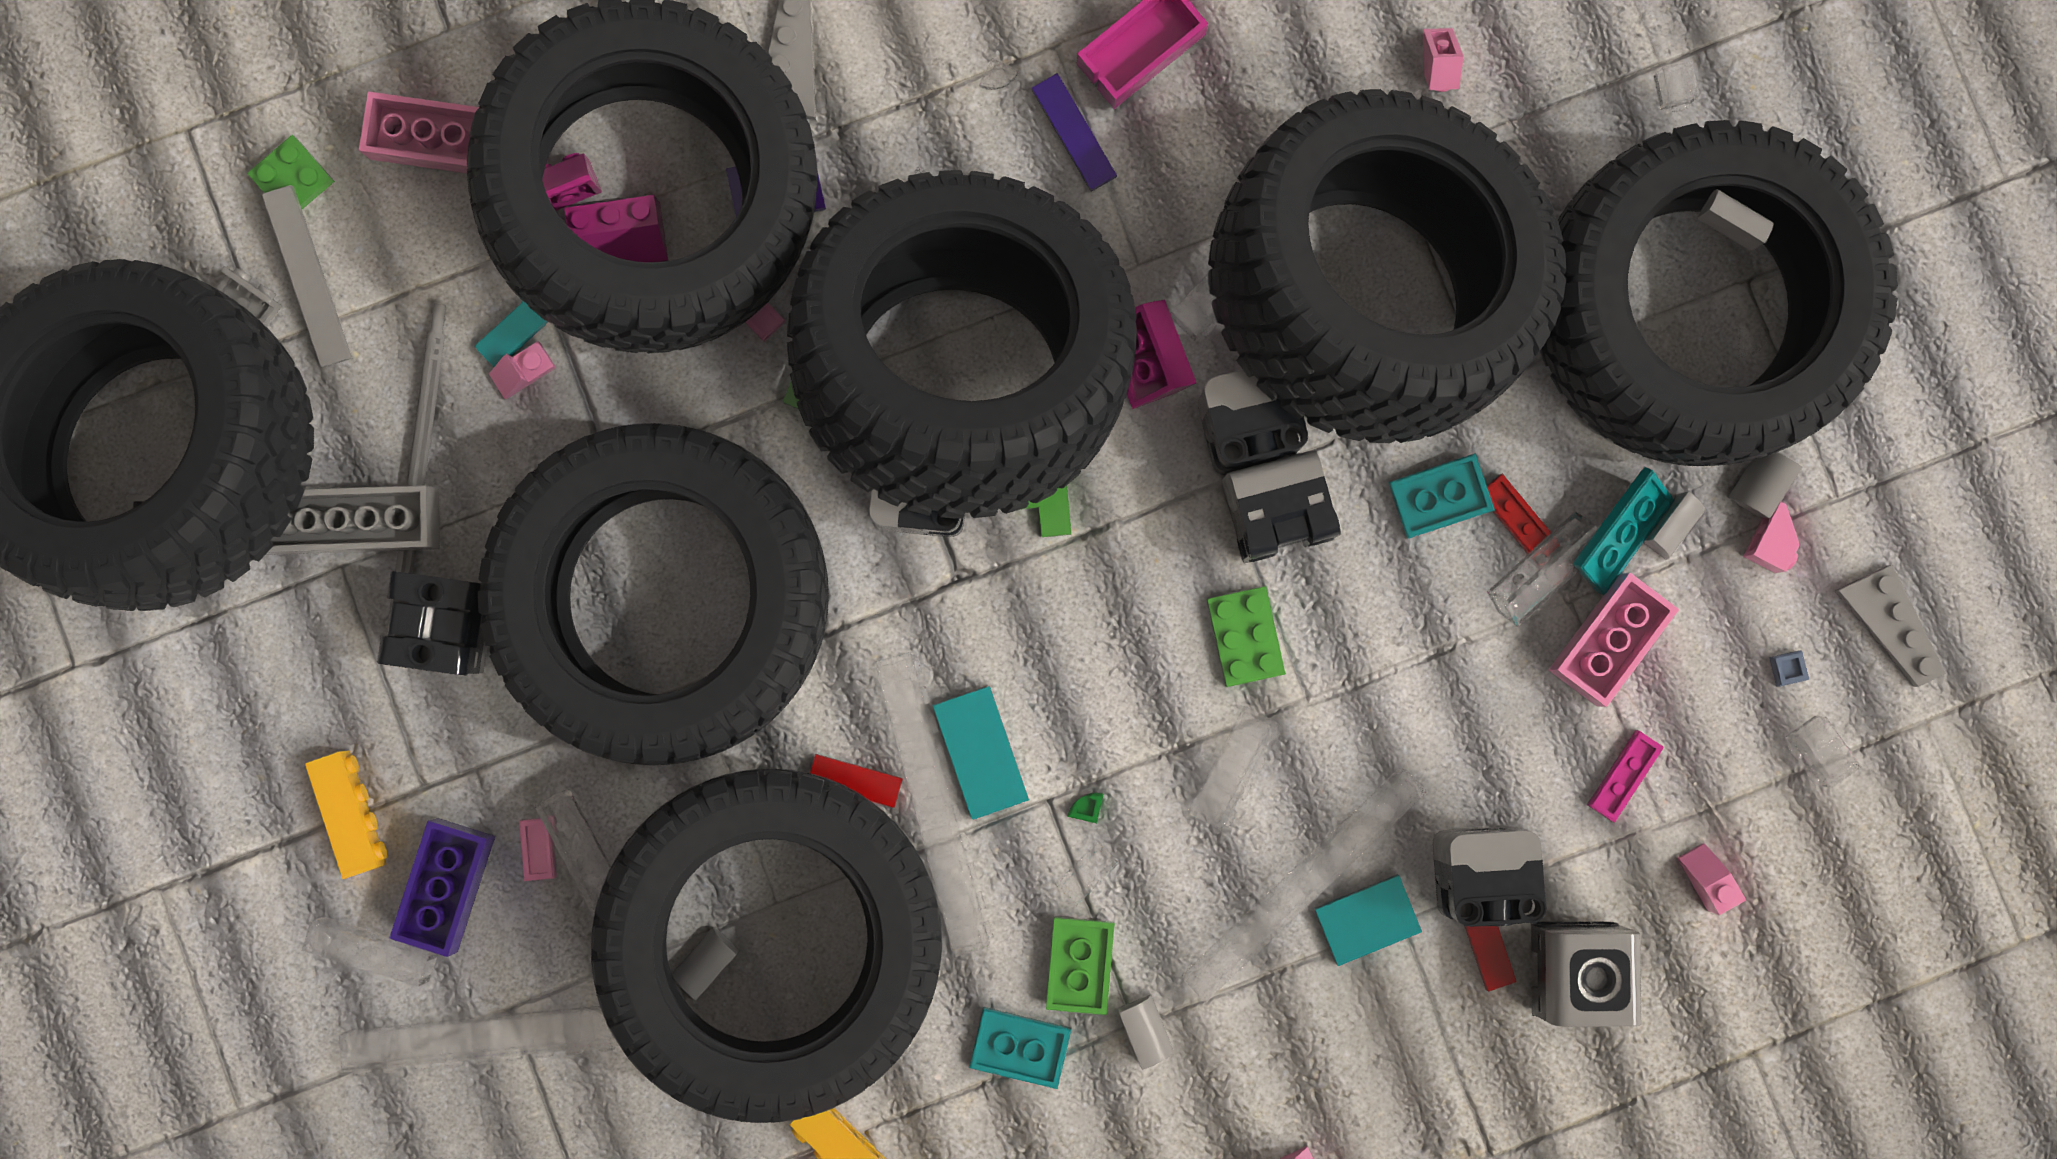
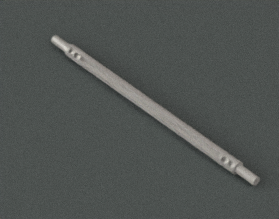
(424, 420)

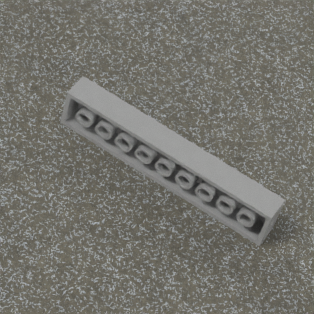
(357, 520)

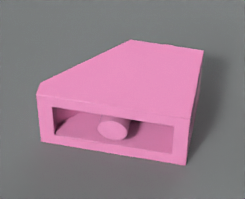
(1442, 59)
(1774, 542)
(1711, 880)

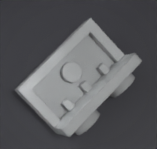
(256, 300)

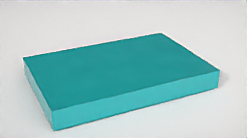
(1441, 496)
(1368, 920)
(1020, 1047)

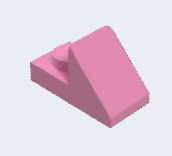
(521, 370)

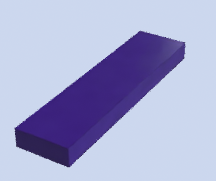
(1074, 132)

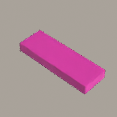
(1625, 776)

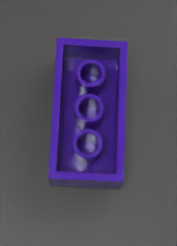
(442, 887)

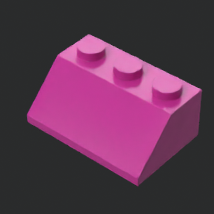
(570, 181)
(622, 228)
(1159, 357)

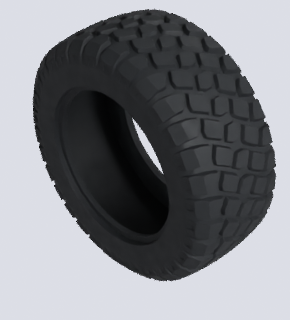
(665, 58)
(1447, 185)
(981, 240)
(1830, 267)
(237, 471)
(532, 570)
(789, 1075)

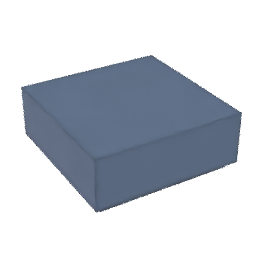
(1789, 668)

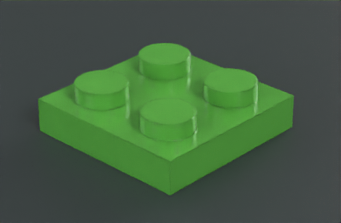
(292, 166)

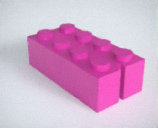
(1140, 46)

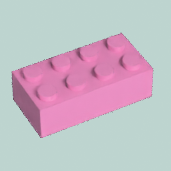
(416, 132)
(1613, 639)

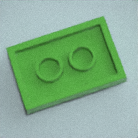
(1246, 636)
(1080, 965)

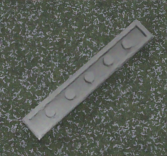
(307, 276)

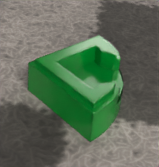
(1087, 807)

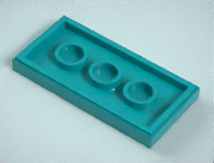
(1624, 531)
(981, 752)

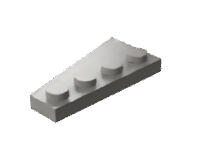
(793, 49)
(1893, 622)

